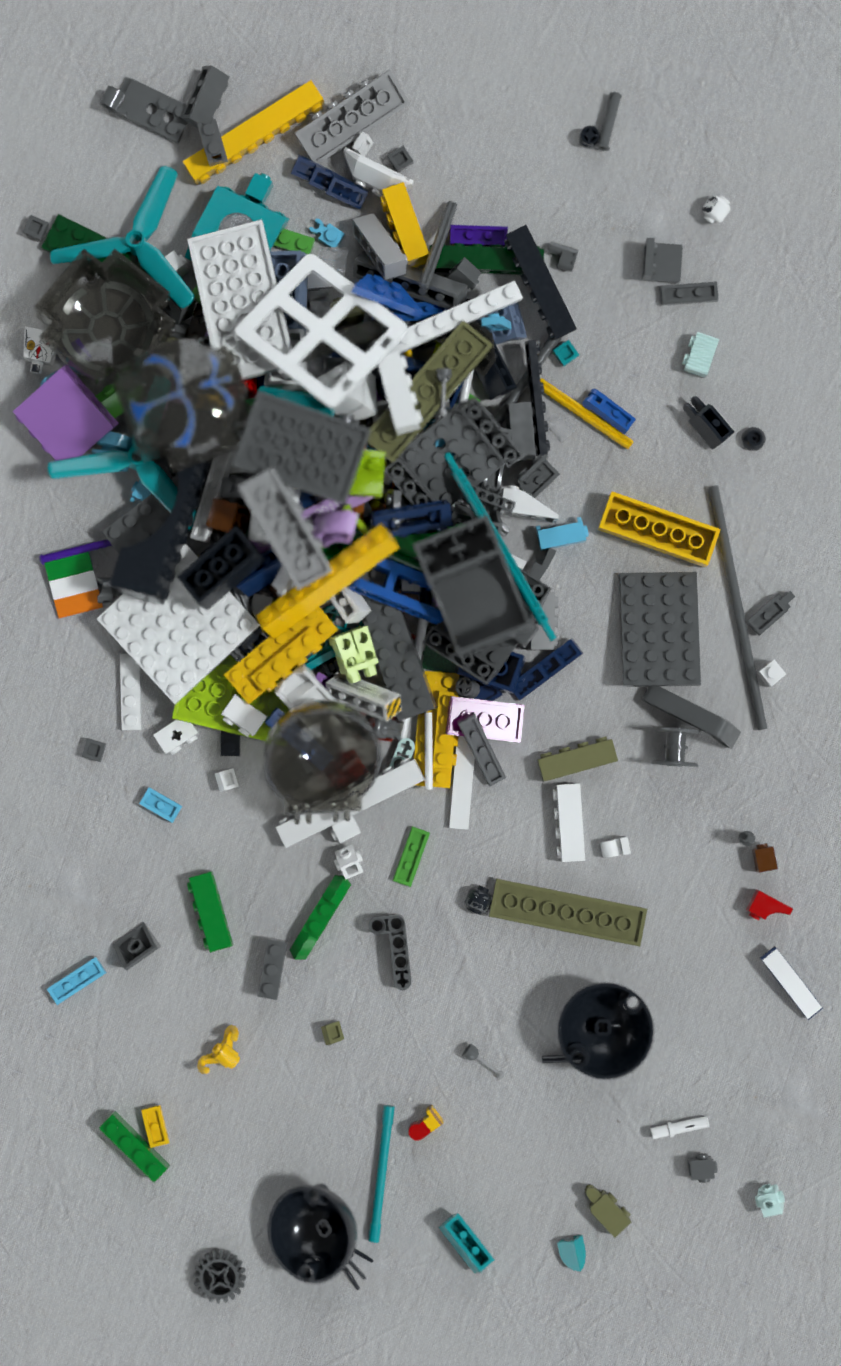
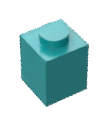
(259, 188)

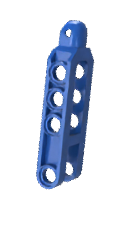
(387, 596)

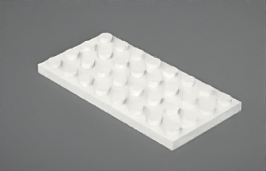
(232, 279)

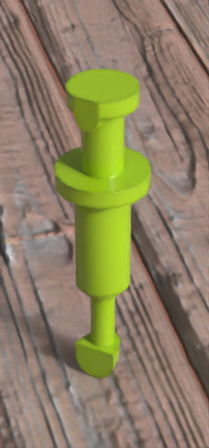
(359, 524)

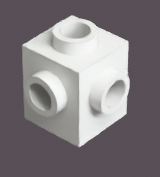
(346, 858)

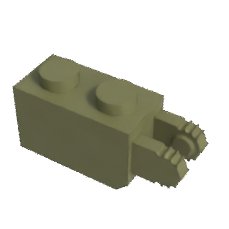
(606, 1210)

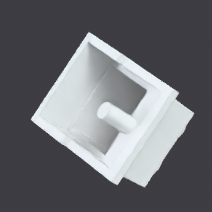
(361, 401)

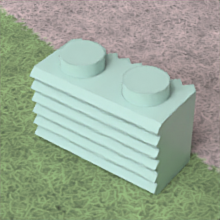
(700, 355)

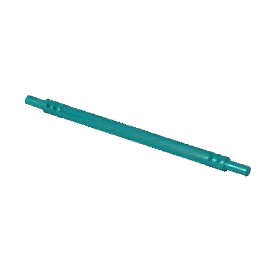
(520, 582)

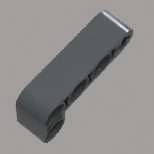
(395, 951)

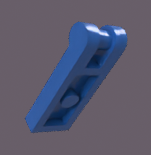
(608, 410)

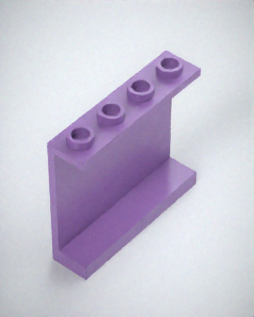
(65, 416)

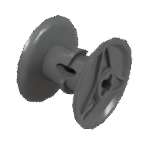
(675, 746)

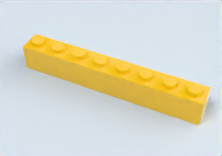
(258, 130)
(345, 569)

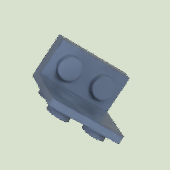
(517, 330)

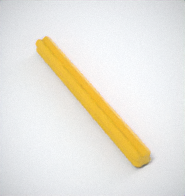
(586, 415)

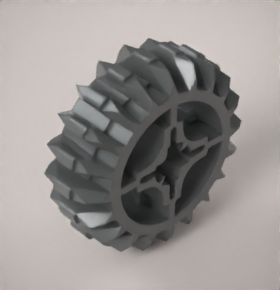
(214, 1271)

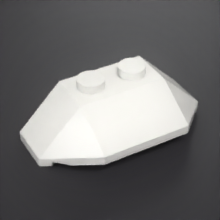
(372, 174)

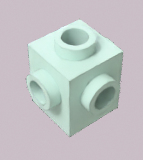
(770, 1200)

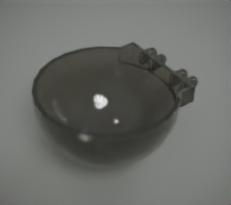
(321, 759)

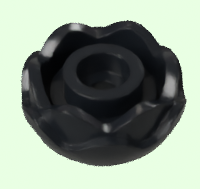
(751, 444)

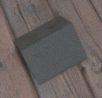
(136, 946)

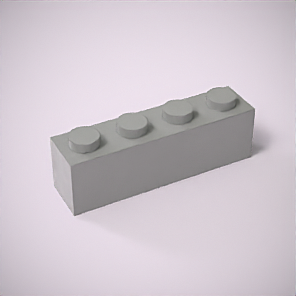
(379, 246)

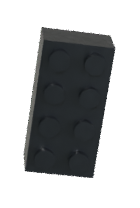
(221, 568)

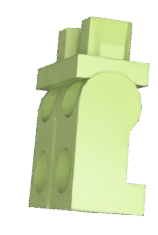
(355, 652)

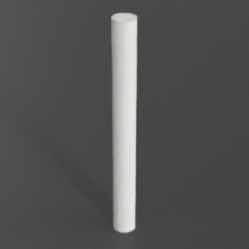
(428, 752)

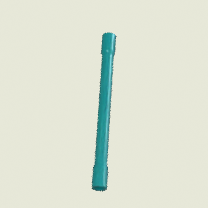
(387, 1122)

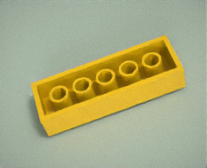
(658, 529)

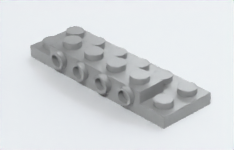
(352, 115)
(286, 527)

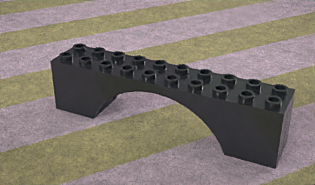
(150, 565)

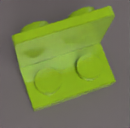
(369, 475)

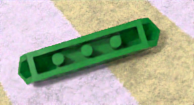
(320, 917)

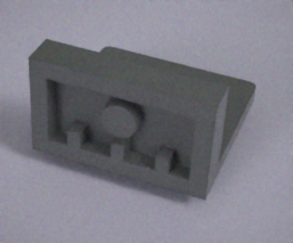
(662, 262)

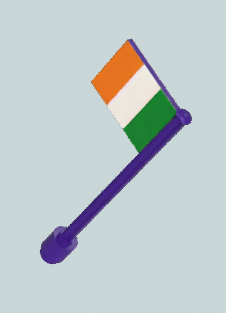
(73, 578)

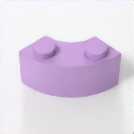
(335, 527)

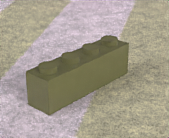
(578, 759)

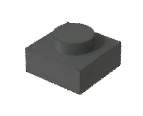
(400, 159)
(36, 227)
(94, 750)

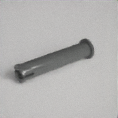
(608, 122)

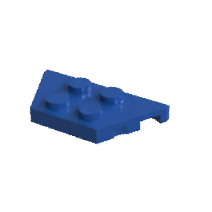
(387, 293)

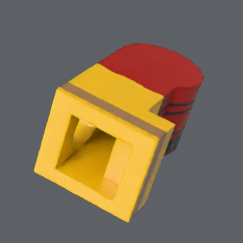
(426, 1125)

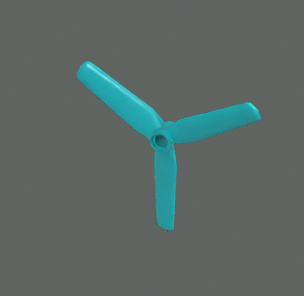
(144, 226)
(149, 473)

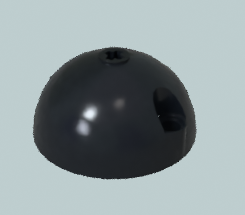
(611, 1051)
(310, 1226)

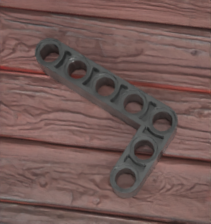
(692, 714)

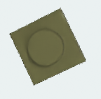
(332, 1033)

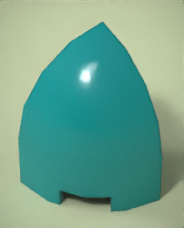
(573, 1252)

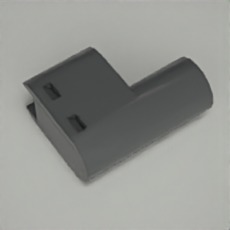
(567, 254)

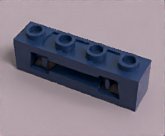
(437, 511)

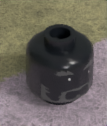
(478, 900)

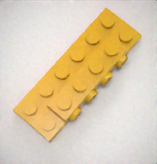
(277, 656)
(442, 687)

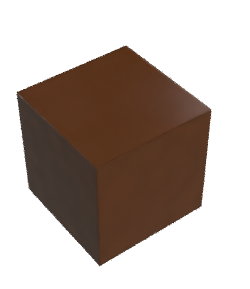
(227, 515)

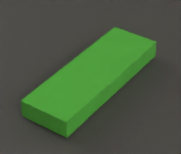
(411, 856)

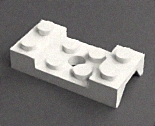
(301, 687)

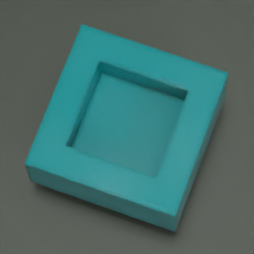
(566, 353)

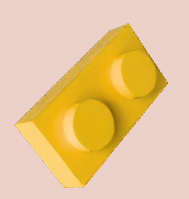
(155, 1126)

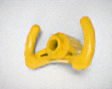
(222, 1052)

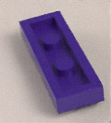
(478, 235)

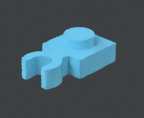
(328, 235)

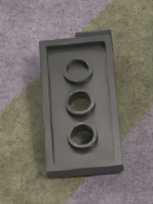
(132, 104)

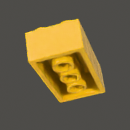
(404, 224)

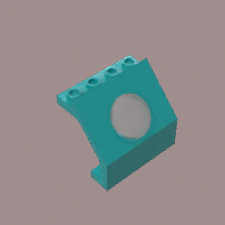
(230, 209)

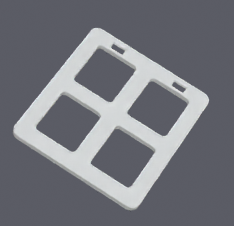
(320, 330)

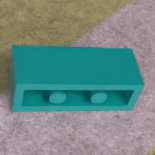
(466, 1243)

